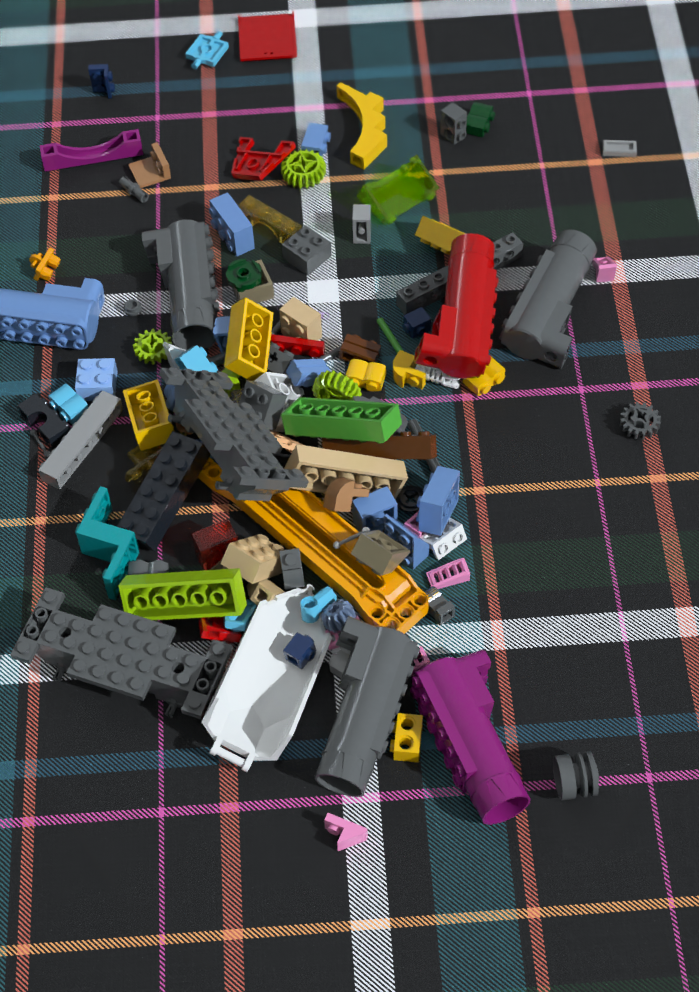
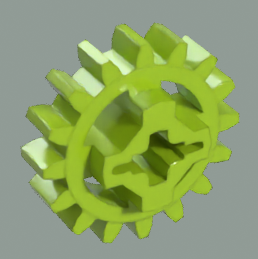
(151, 346)

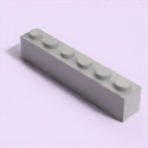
(80, 439)

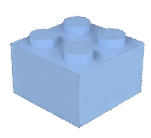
(95, 376)

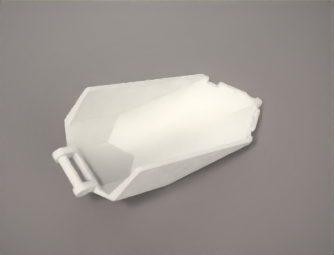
(261, 690)

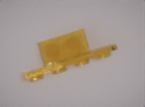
(143, 460)

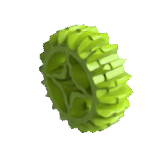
(303, 168)
(335, 386)

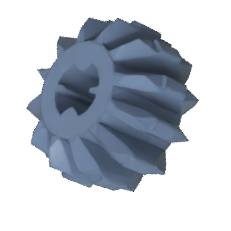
(336, 615)

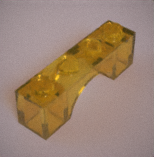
(261, 213)

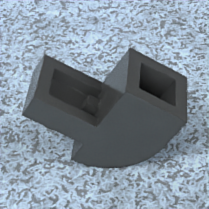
(292, 568)

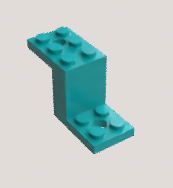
(106, 541)

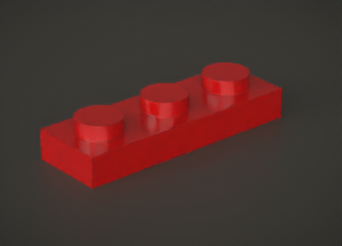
(299, 345)

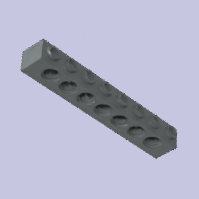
(434, 285)

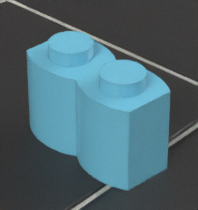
(67, 403)

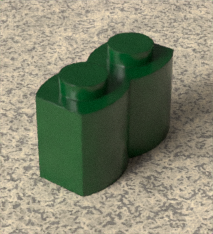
(479, 119)

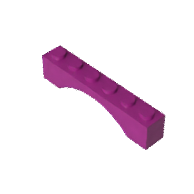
(122, 146)

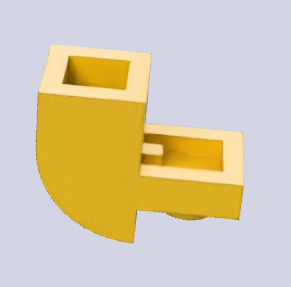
(405, 371)

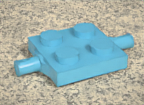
(207, 50)

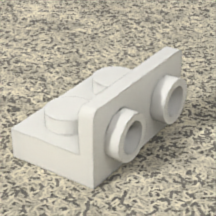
(451, 538)

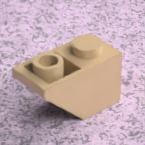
(263, 590)

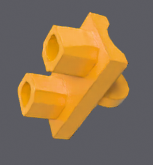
(42, 263)

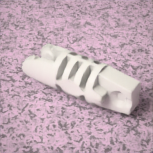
(438, 376)

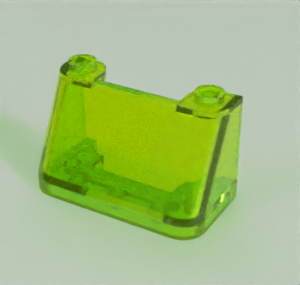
(399, 191)

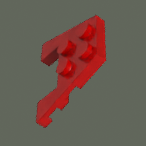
(256, 164)

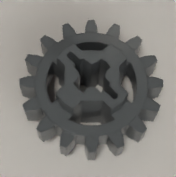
(640, 420)

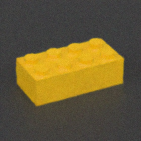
(248, 339)
(148, 414)

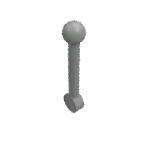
(337, 544)

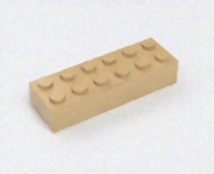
(325, 465)

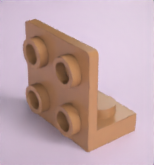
(152, 169)

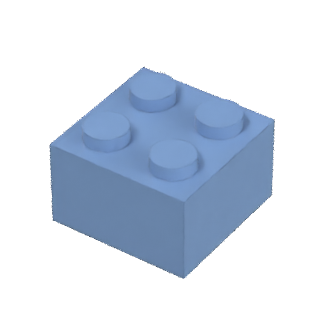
(371, 510)

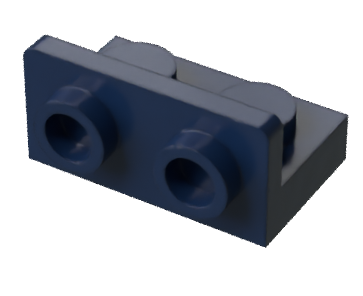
(101, 79)

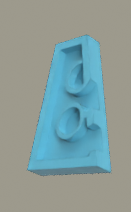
(240, 623)

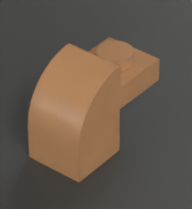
(340, 494)

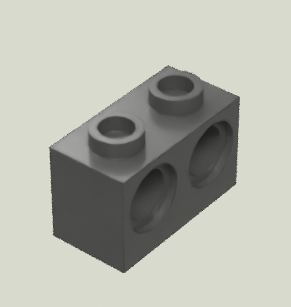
(453, 123)

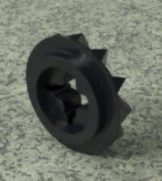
(409, 492)

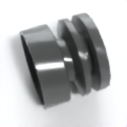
(580, 774)

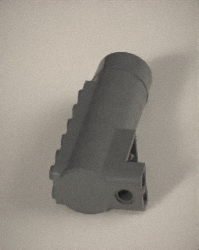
(188, 273)
(544, 307)
(373, 688)

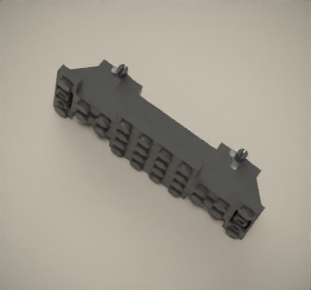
(231, 434)
(122, 655)

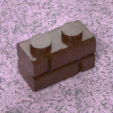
(357, 348)

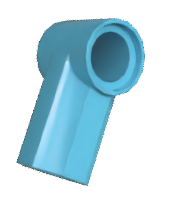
(313, 605)

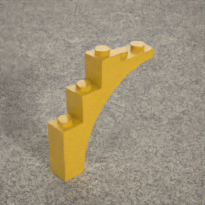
(368, 109)

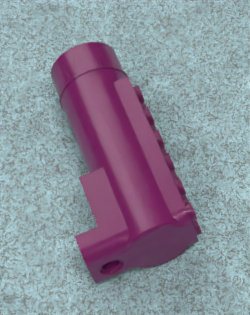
(458, 715)

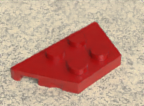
(214, 629)

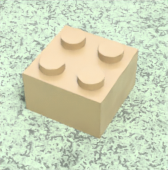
(300, 320)

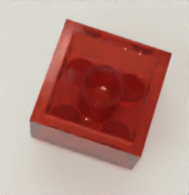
(212, 543)

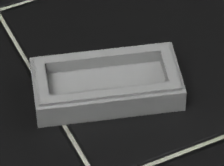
(619, 148)

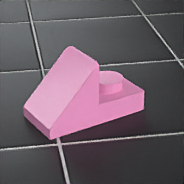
(605, 269)
(350, 833)

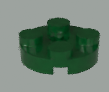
(246, 282)

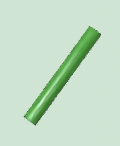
(389, 335)

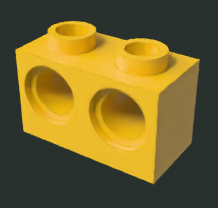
(407, 737)

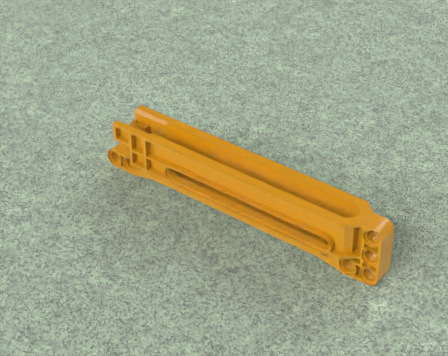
(302, 522)

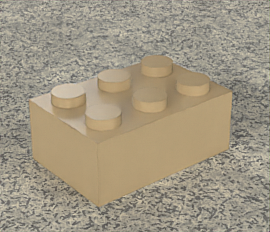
(255, 558)

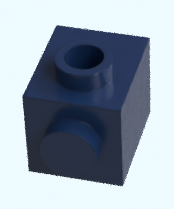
(416, 323)
(300, 650)

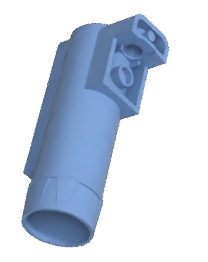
(53, 318)

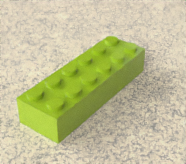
(184, 594)

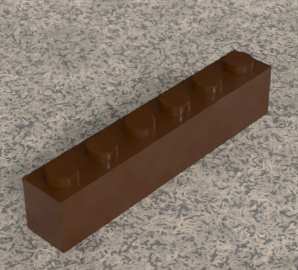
(396, 447)

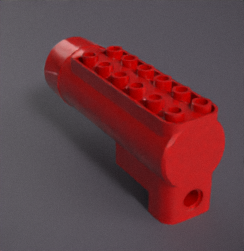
(464, 322)

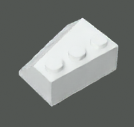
(283, 384)

